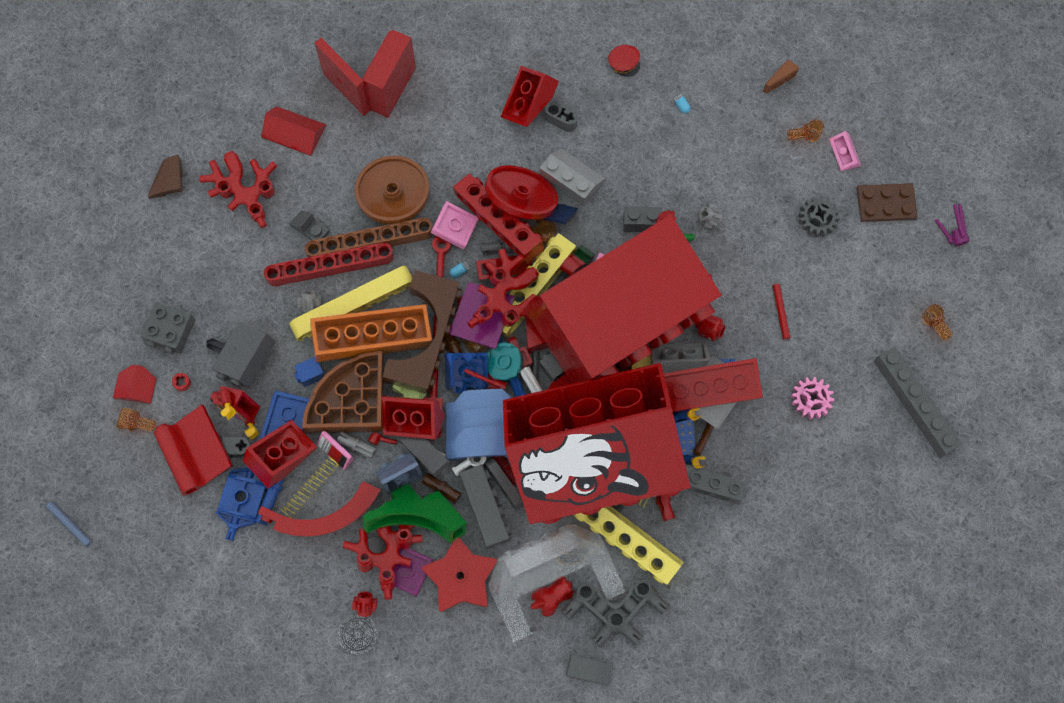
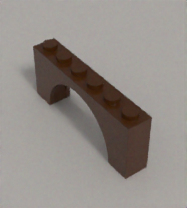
(419, 371)

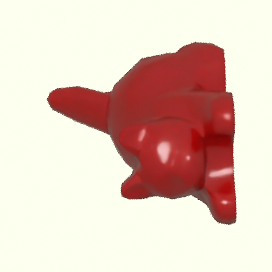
(550, 597)

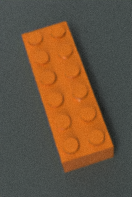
(370, 331)

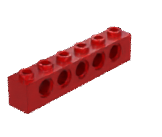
(529, 248)

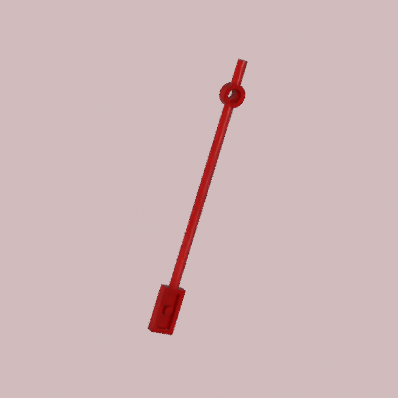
(439, 272)

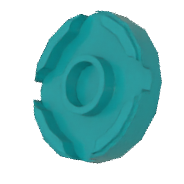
(505, 362)

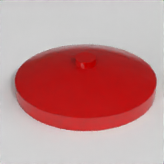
(521, 192)

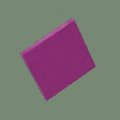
(484, 334)

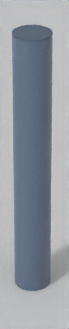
(69, 524)

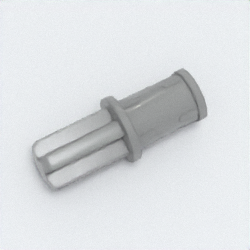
(356, 445)

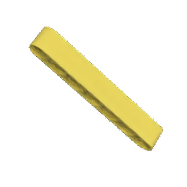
(355, 300)

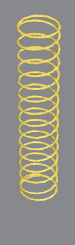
(305, 484)

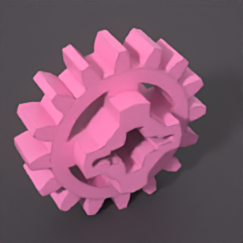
(819, 400)

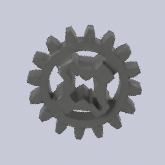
(815, 223)

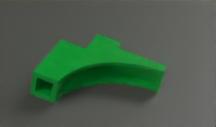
(408, 508)

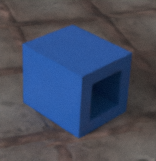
(309, 372)

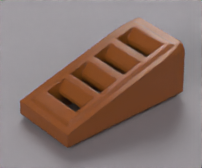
(783, 74)

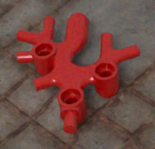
(242, 195)
(497, 296)
(387, 559)

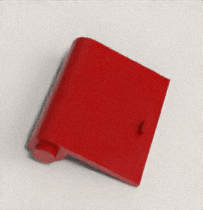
(193, 450)

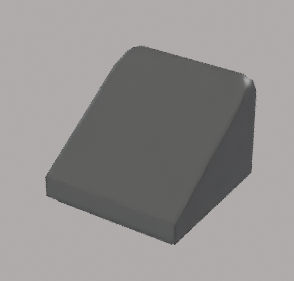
(376, 544)

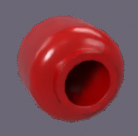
(711, 328)

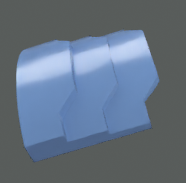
(475, 425)

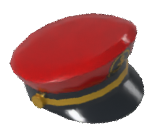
(625, 60)

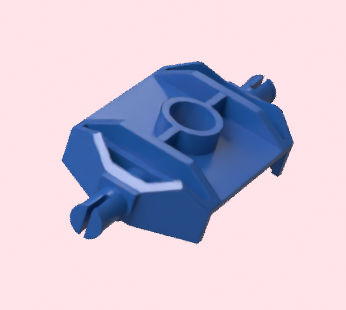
(242, 513)

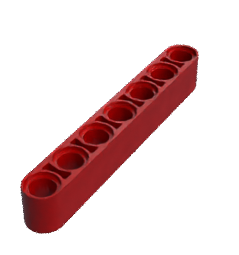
(320, 261)

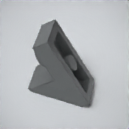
(308, 226)

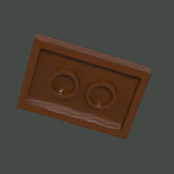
(887, 202)

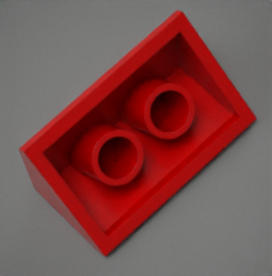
(292, 130)
(411, 417)

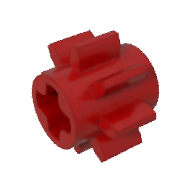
(364, 604)

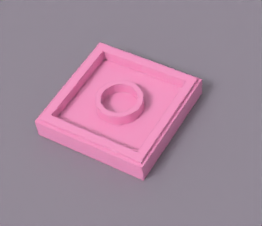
(454, 225)

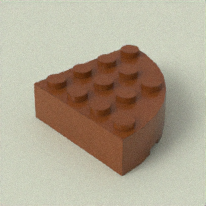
(348, 397)

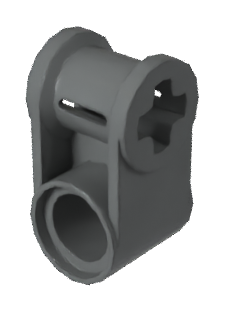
(233, 445)

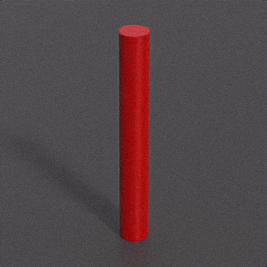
(781, 311)

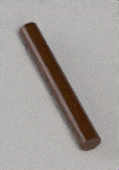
(703, 439)

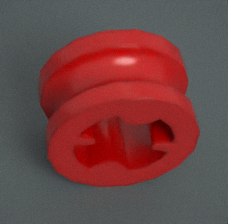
(187, 382)

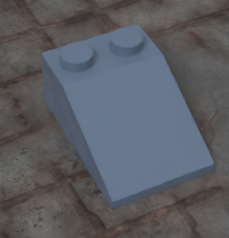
(399, 473)

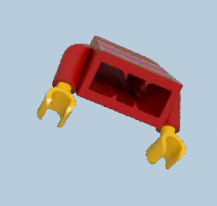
(238, 405)

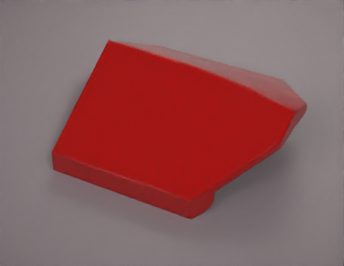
(135, 385)

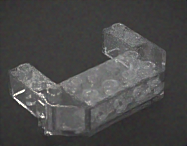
(545, 562)

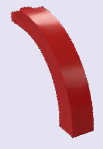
(346, 515)

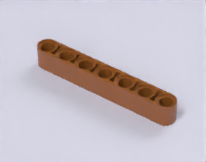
(377, 233)

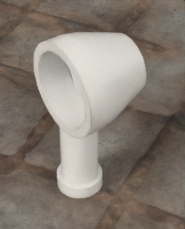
(467, 463)

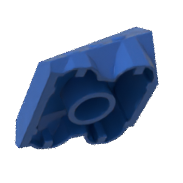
(456, 377)

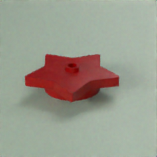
(470, 588)

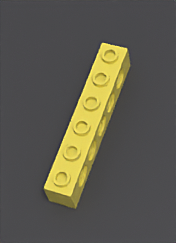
(555, 245)
(638, 537)

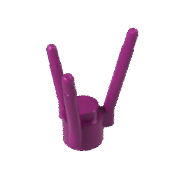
(959, 236)

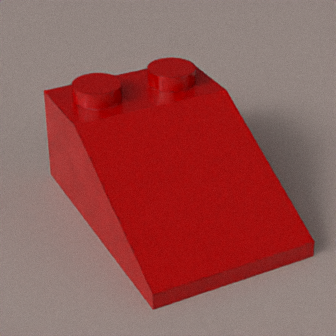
(528, 96)
(278, 453)

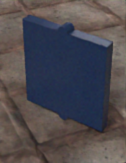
(562, 214)

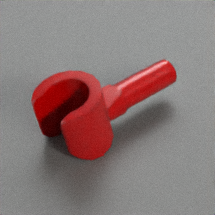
(376, 437)

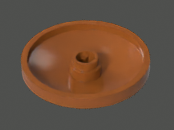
(392, 189)

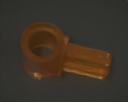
(805, 131)
(938, 322)
(131, 420)

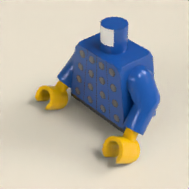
(687, 435)

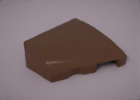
(168, 178)

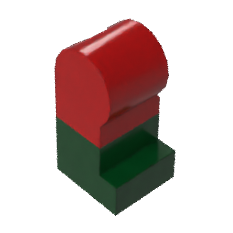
(577, 260)

